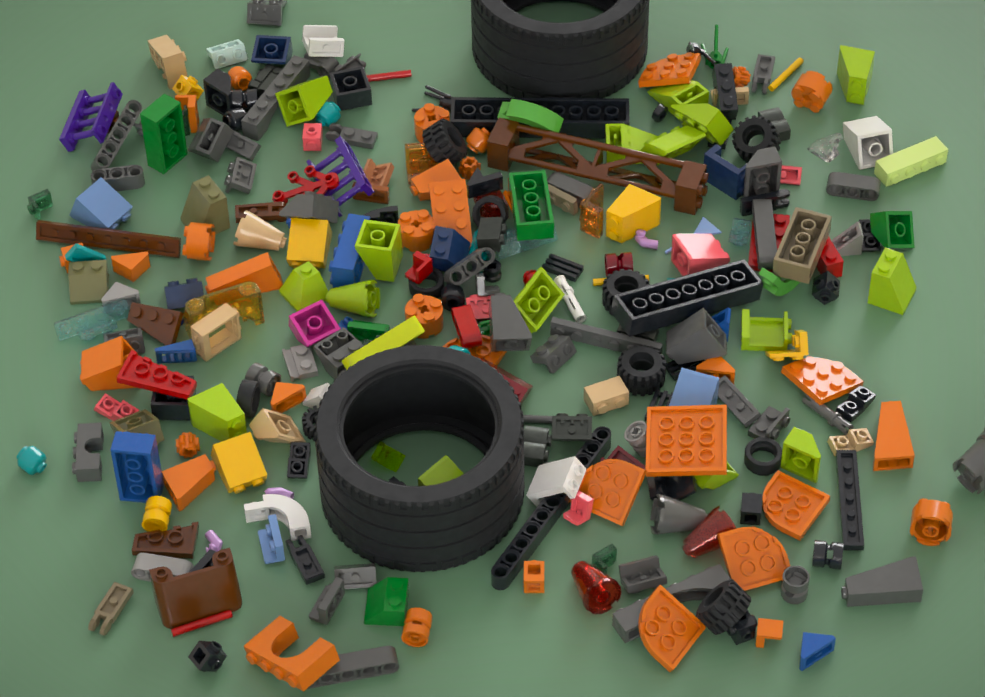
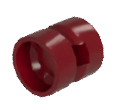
(615, 262)

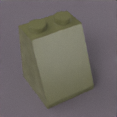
(206, 205)

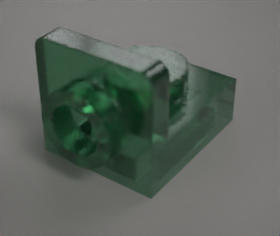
(39, 202)
(604, 558)

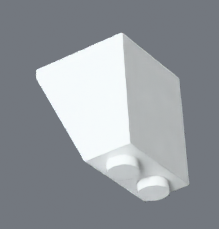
(868, 140)

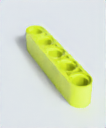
(393, 338)

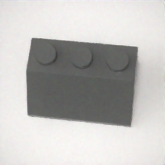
(763, 172)
(311, 207)

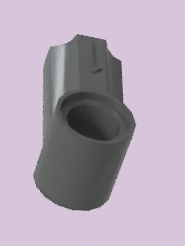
(322, 64)

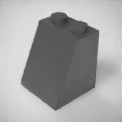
(507, 325)
(696, 339)

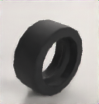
(489, 199)
(435, 291)
(249, 397)
(763, 444)

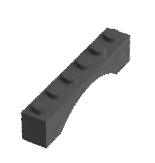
(259, 116)
(693, 588)

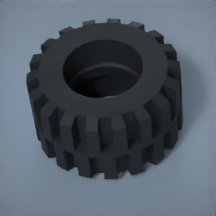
(751, 128)
(444, 142)
(621, 282)
(642, 359)
(723, 607)

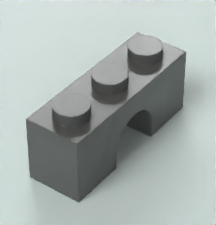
(88, 439)

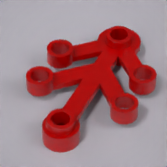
(326, 182)

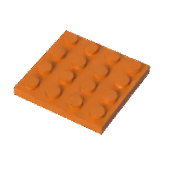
(686, 440)

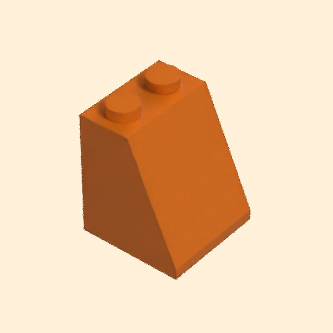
(103, 363)

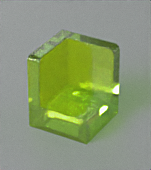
(388, 456)

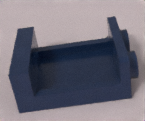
(724, 174)

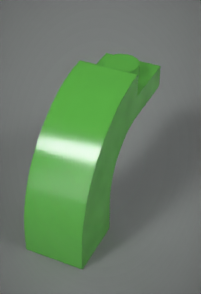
(531, 114)
(777, 285)

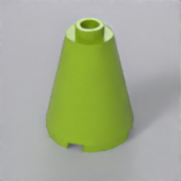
(357, 298)

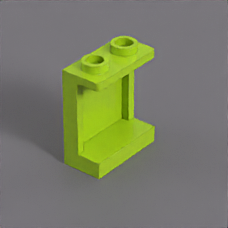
(765, 333)

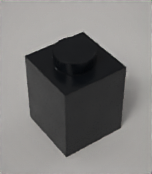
(751, 509)

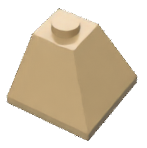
(275, 427)

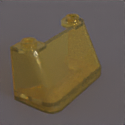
(244, 297)

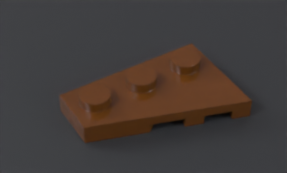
(156, 321)
(174, 543)

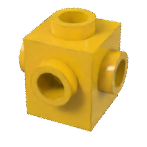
(187, 86)

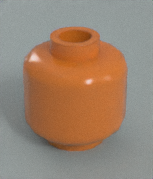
(239, 78)
(478, 140)

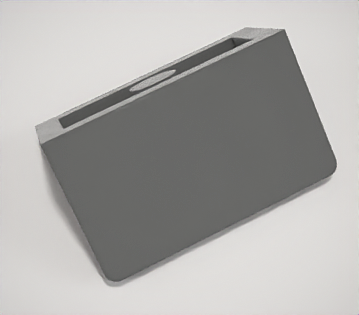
(481, 289)
(357, 575)

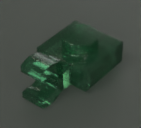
(185, 121)

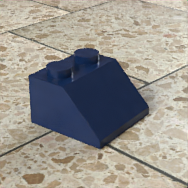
(272, 49)
(447, 248)

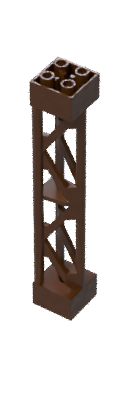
(687, 191)

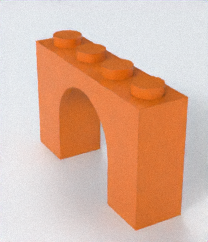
(297, 671)

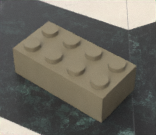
(802, 245)

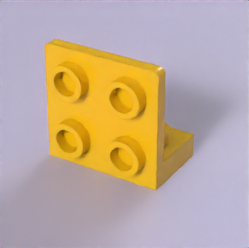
(799, 340)

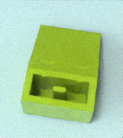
(680, 94)
(706, 119)
(625, 136)

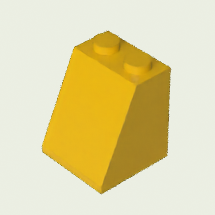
(630, 212)
(309, 242)
(239, 463)

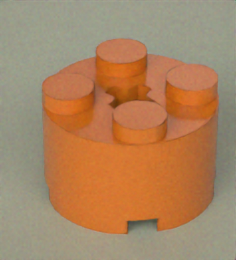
(811, 91)
(426, 117)
(416, 230)
(199, 241)
(428, 312)
(931, 522)

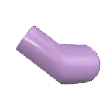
(644, 242)
(280, 491)
(215, 542)

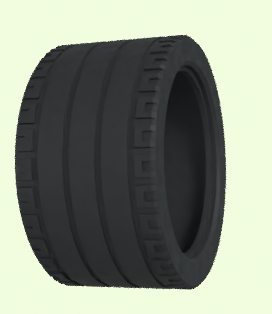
(559, 58)
(418, 392)

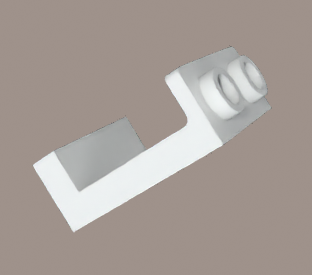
(322, 41)
(556, 478)

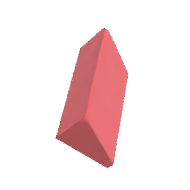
(791, 175)

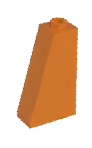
(257, 270)
(893, 440)

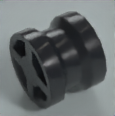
(492, 272)

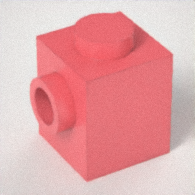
(312, 137)

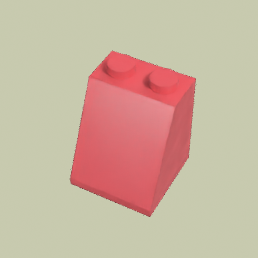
(697, 253)

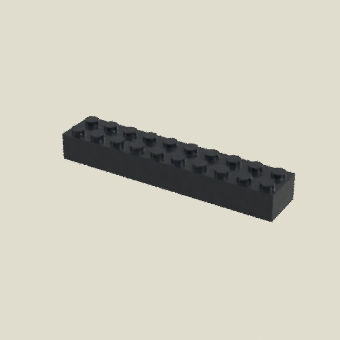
(581, 115)

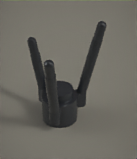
(695, 48)
(445, 99)

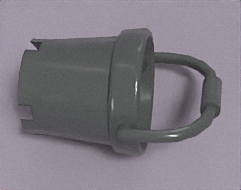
(972, 466)

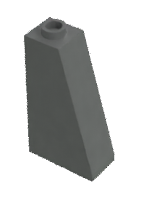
(885, 585)

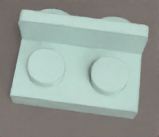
(227, 53)

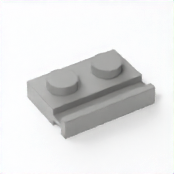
(300, 362)

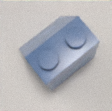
(101, 206)
(695, 389)

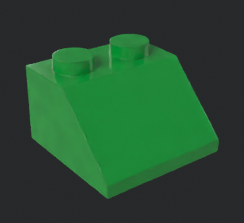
(893, 228)
(387, 602)

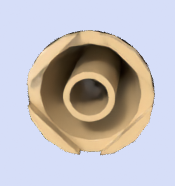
(259, 234)

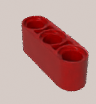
(466, 326)

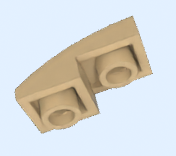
(854, 440)

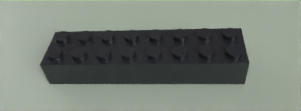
(682, 297)

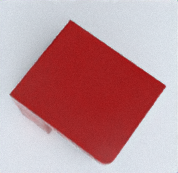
(421, 268)

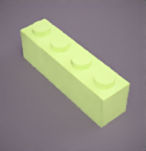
(911, 161)

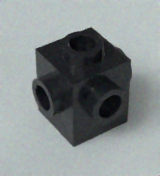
(826, 287)
(744, 629)
(207, 656)

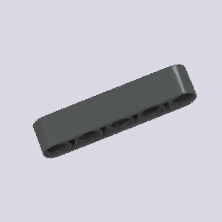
(119, 130)
(764, 232)
(360, 665)

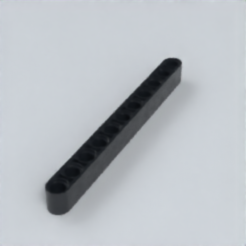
(544, 517)

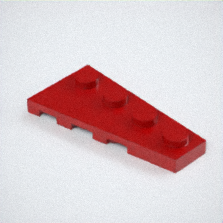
(145, 374)

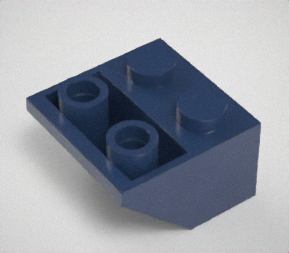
(179, 294)

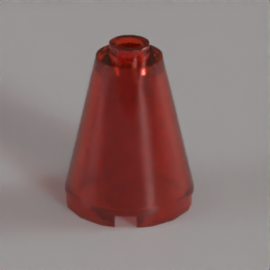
(704, 536)
(595, 587)

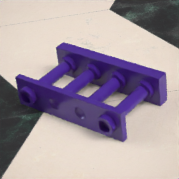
(82, 109)
(356, 172)

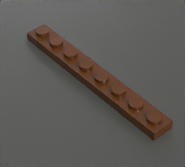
(108, 238)

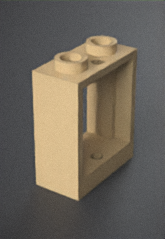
(200, 331)

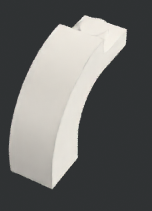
(286, 511)

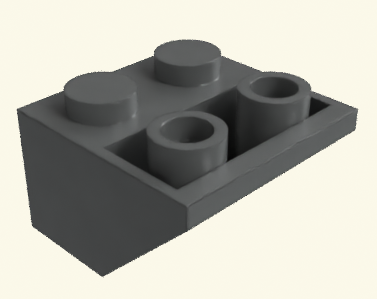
(211, 139)
(335, 349)

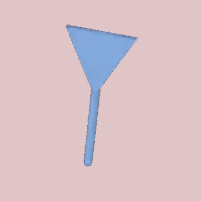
(704, 227)

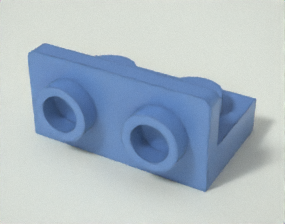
(271, 541)

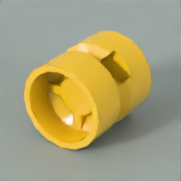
(156, 513)

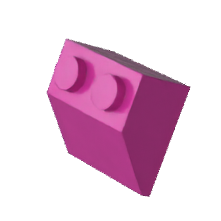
(313, 323)

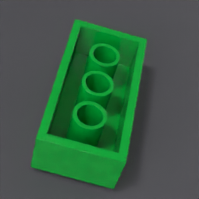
(163, 133)
(531, 205)

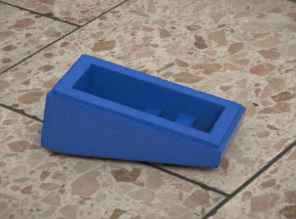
(176, 353)

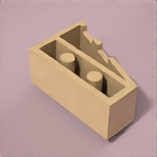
(169, 58)

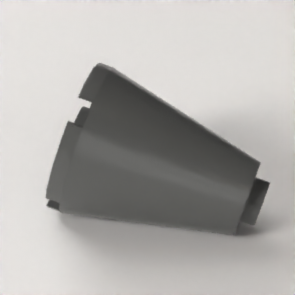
(674, 515)

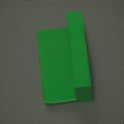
(366, 330)

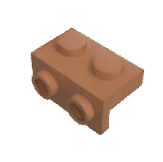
(378, 174)

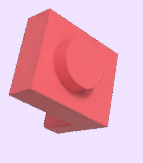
(580, 509)

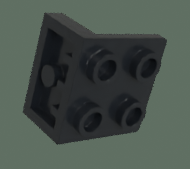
(671, 486)

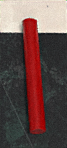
(390, 75)
(201, 623)

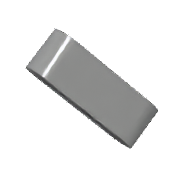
(147, 561)

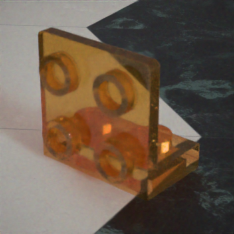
(417, 160)
(592, 212)

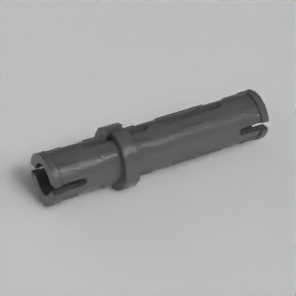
(833, 418)

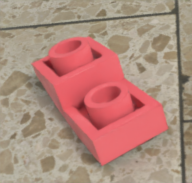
(114, 409)

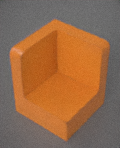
(768, 629)

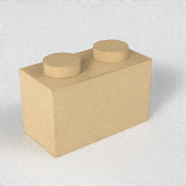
(606, 396)

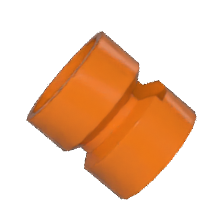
(417, 627)

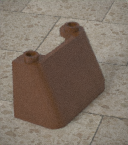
(196, 593)

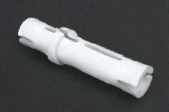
(577, 313)

